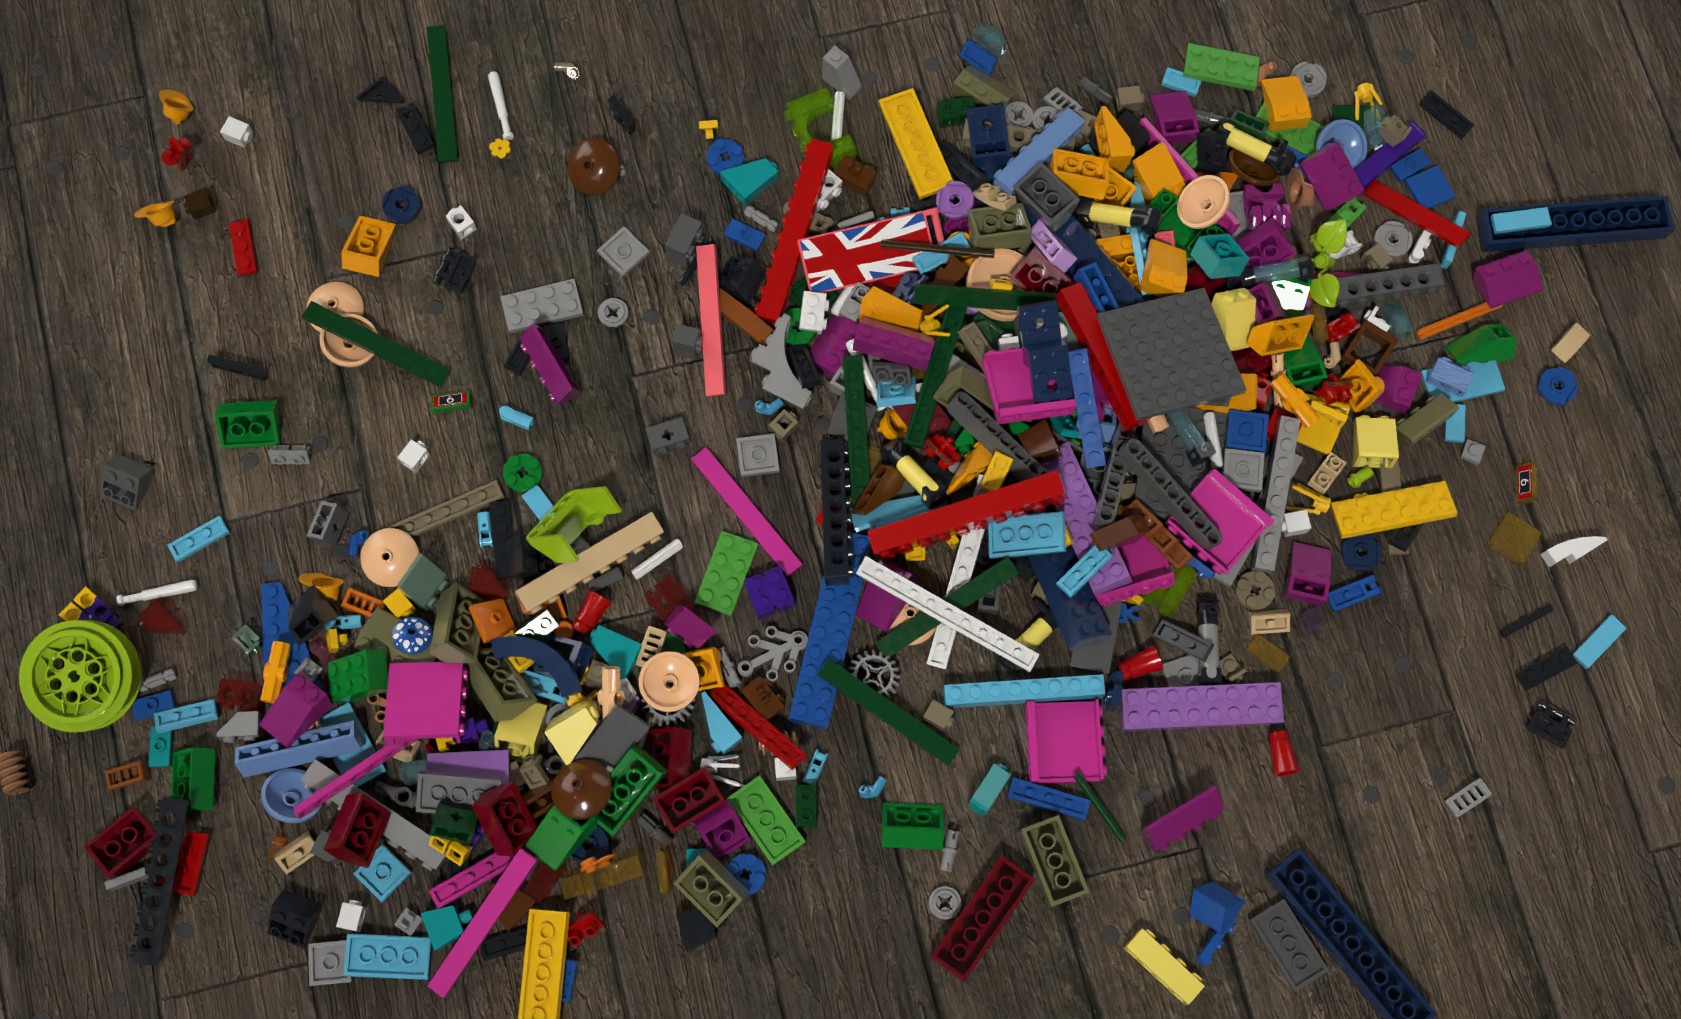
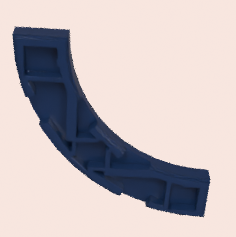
(542, 654)

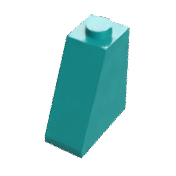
(750, 179)
(615, 649)
(989, 789)

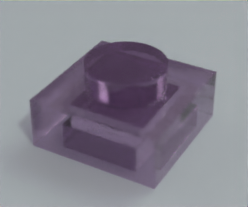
(1313, 619)

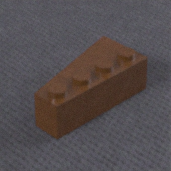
(952, 275)

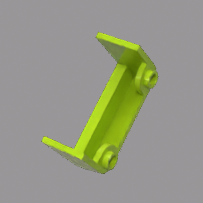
(569, 519)

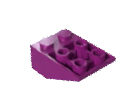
(1174, 117)
(1267, 304)
(1308, 574)

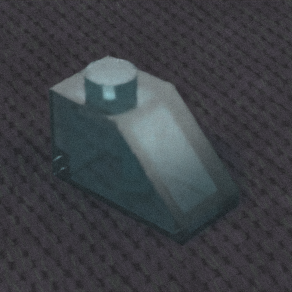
(990, 39)
(1372, 120)
(1398, 319)

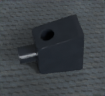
(696, 929)

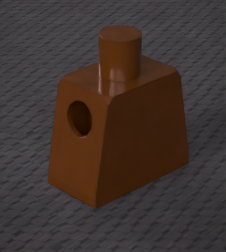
(1040, 443)
(516, 909)

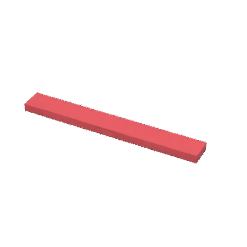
(711, 320)

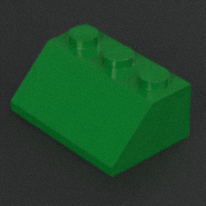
(248, 424)
(194, 777)
(912, 826)

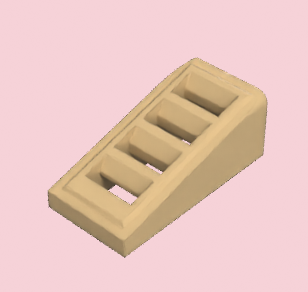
(655, 631)

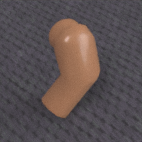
(1265, 70)

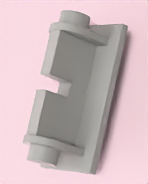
(282, 455)

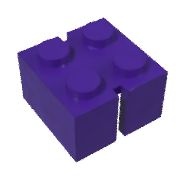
(768, 592)

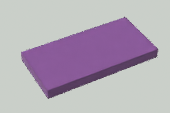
(480, 763)

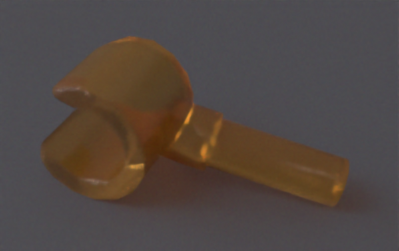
(279, 842)

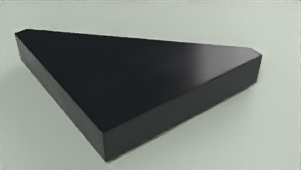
(381, 92)

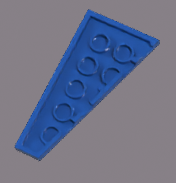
(276, 628)

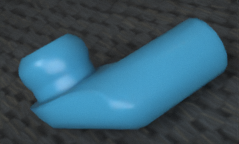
(768, 409)
(872, 790)

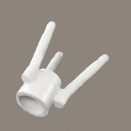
(712, 765)

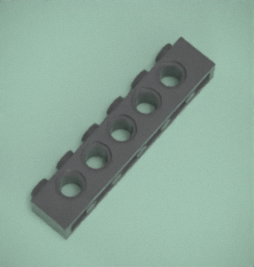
(1428, 274)

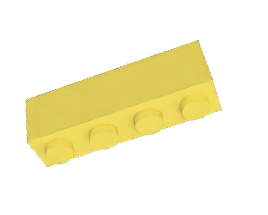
(1164, 966)

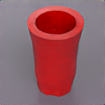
(590, 612)
(1140, 663)
(1282, 755)

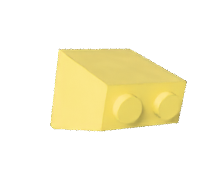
(1235, 315)
(1374, 441)
(572, 728)
(523, 733)

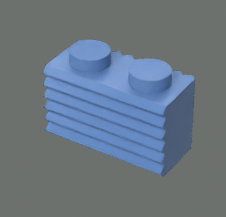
(1450, 376)

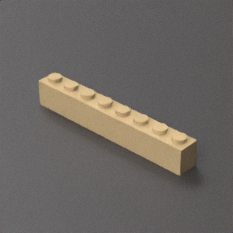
(590, 562)

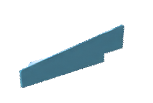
(891, 512)

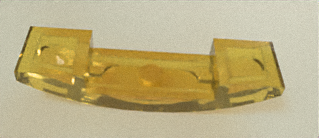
(601, 878)

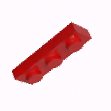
(243, 248)

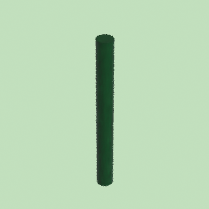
(1099, 807)

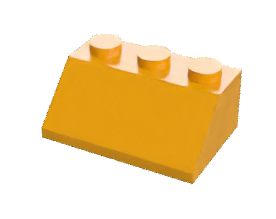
(1081, 172)
(1118, 191)
(1280, 335)

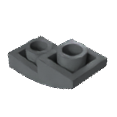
(892, 372)

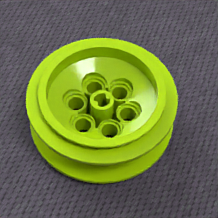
(116, 681)

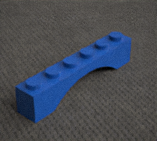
(1086, 407)

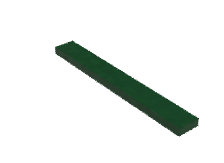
(442, 94)
(977, 297)
(376, 344)
(934, 377)
(856, 425)
(959, 598)
(888, 712)

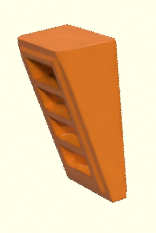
(345, 604)

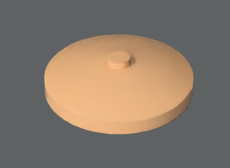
(1001, 268)

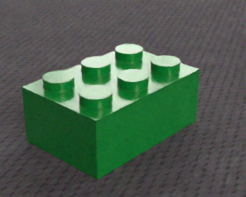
(358, 676)

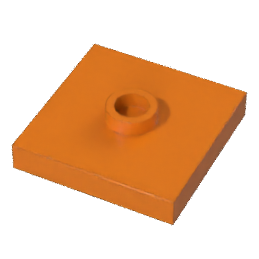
(492, 619)

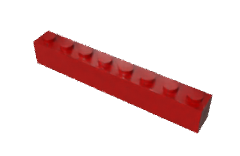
(1082, 319)

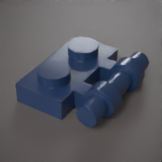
(906, 287)
(1113, 695)

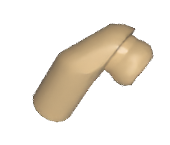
(1334, 357)

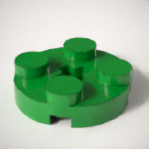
(795, 337)
(516, 464)

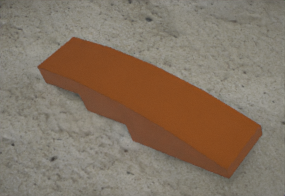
(743, 318)
(1160, 536)

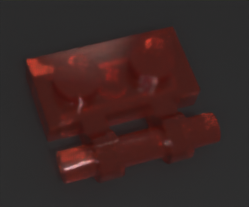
(672, 594)

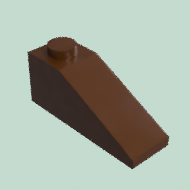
(881, 488)
(1120, 533)

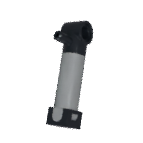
(1207, 612)

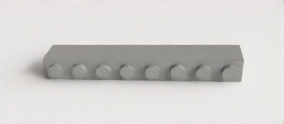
(1276, 493)
(397, 829)

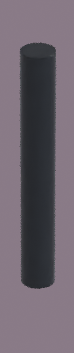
(693, 266)
(1526, 621)

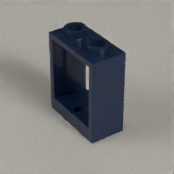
(580, 655)

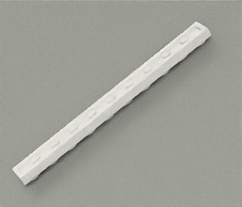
(961, 574)
(947, 614)

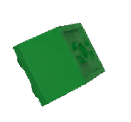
(1184, 236)
(966, 441)

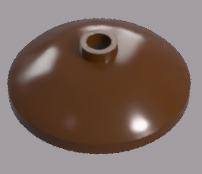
(603, 166)
(1251, 169)
(586, 799)

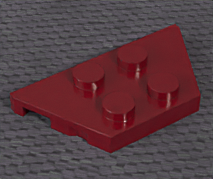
(939, 425)

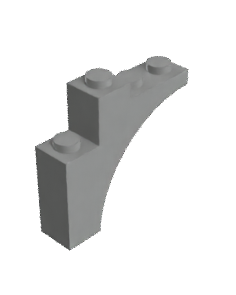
(774, 359)

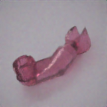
(322, 653)

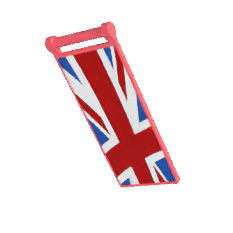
(856, 254)

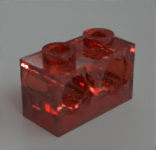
(241, 691)
(543, 882)

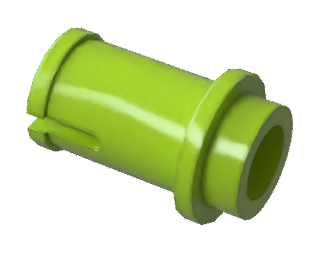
(1313, 240)
(1356, 479)

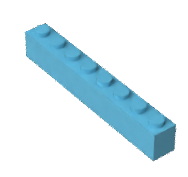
(1023, 690)

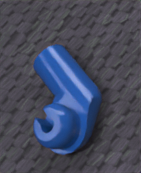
(355, 541)

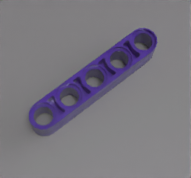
(1387, 156)

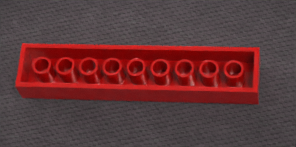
(968, 515)

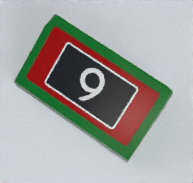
(451, 402)

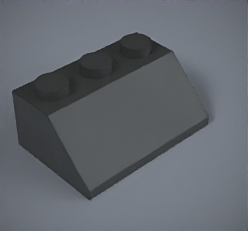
(1046, 197)

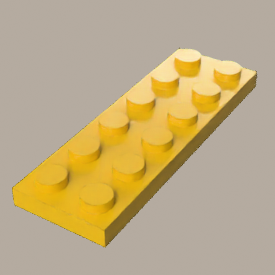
(915, 142)
(1393, 509)
(544, 964)

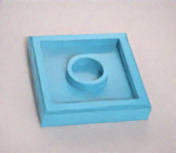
(896, 395)
(384, 873)

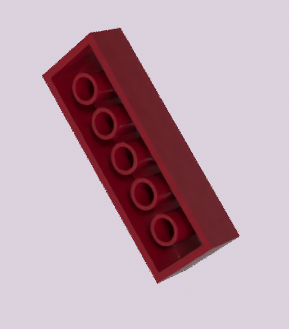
(982, 919)

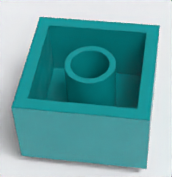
(1219, 256)

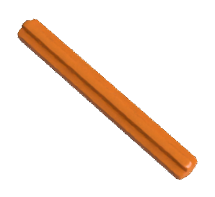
(1454, 320)

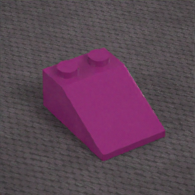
(878, 605)
(295, 710)

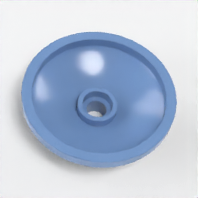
(1350, 138)
(285, 787)

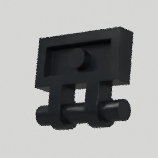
(460, 271)
(1549, 729)

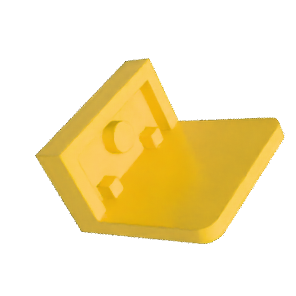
(1325, 430)

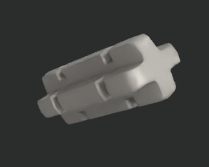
(761, 218)
(157, 679)

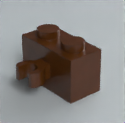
(855, 175)
(762, 698)
(539, 799)

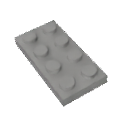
(541, 305)

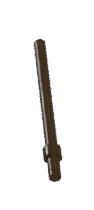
(974, 252)

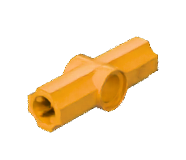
(1294, 400)
(275, 671)

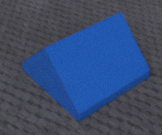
(1214, 906)

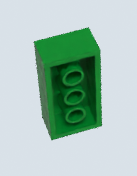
(631, 785)

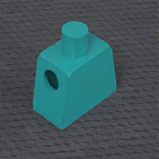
(445, 925)

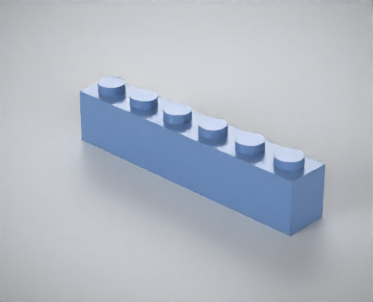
(1054, 135)
(311, 745)

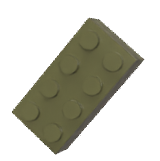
(1053, 861)

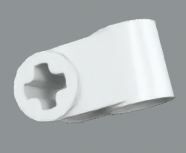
(1350, 246)

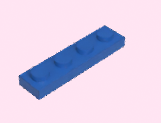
(1048, 798)

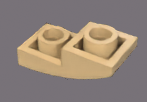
(991, 196)
(1570, 342)
(1326, 473)

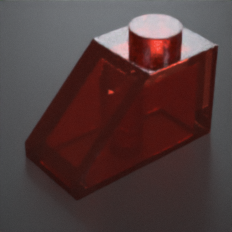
(484, 583)
(159, 620)

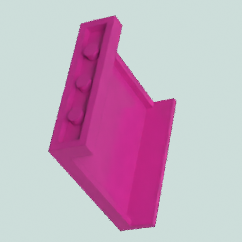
(1012, 391)
(1231, 513)
(1147, 570)
(425, 701)
(1064, 741)

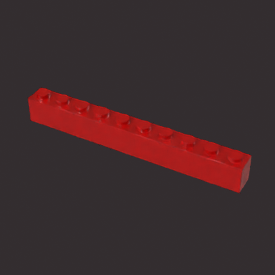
(796, 227)

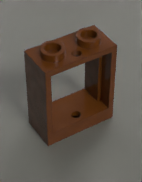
(1378, 336)

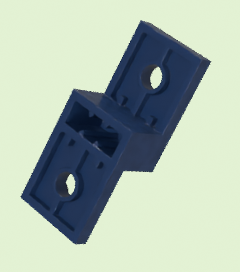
(988, 145)
(1045, 352)

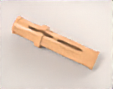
(1277, 369)

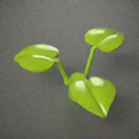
(1333, 237)

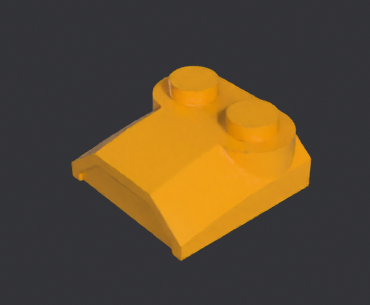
(1365, 388)
(708, 666)

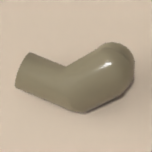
(567, 67)

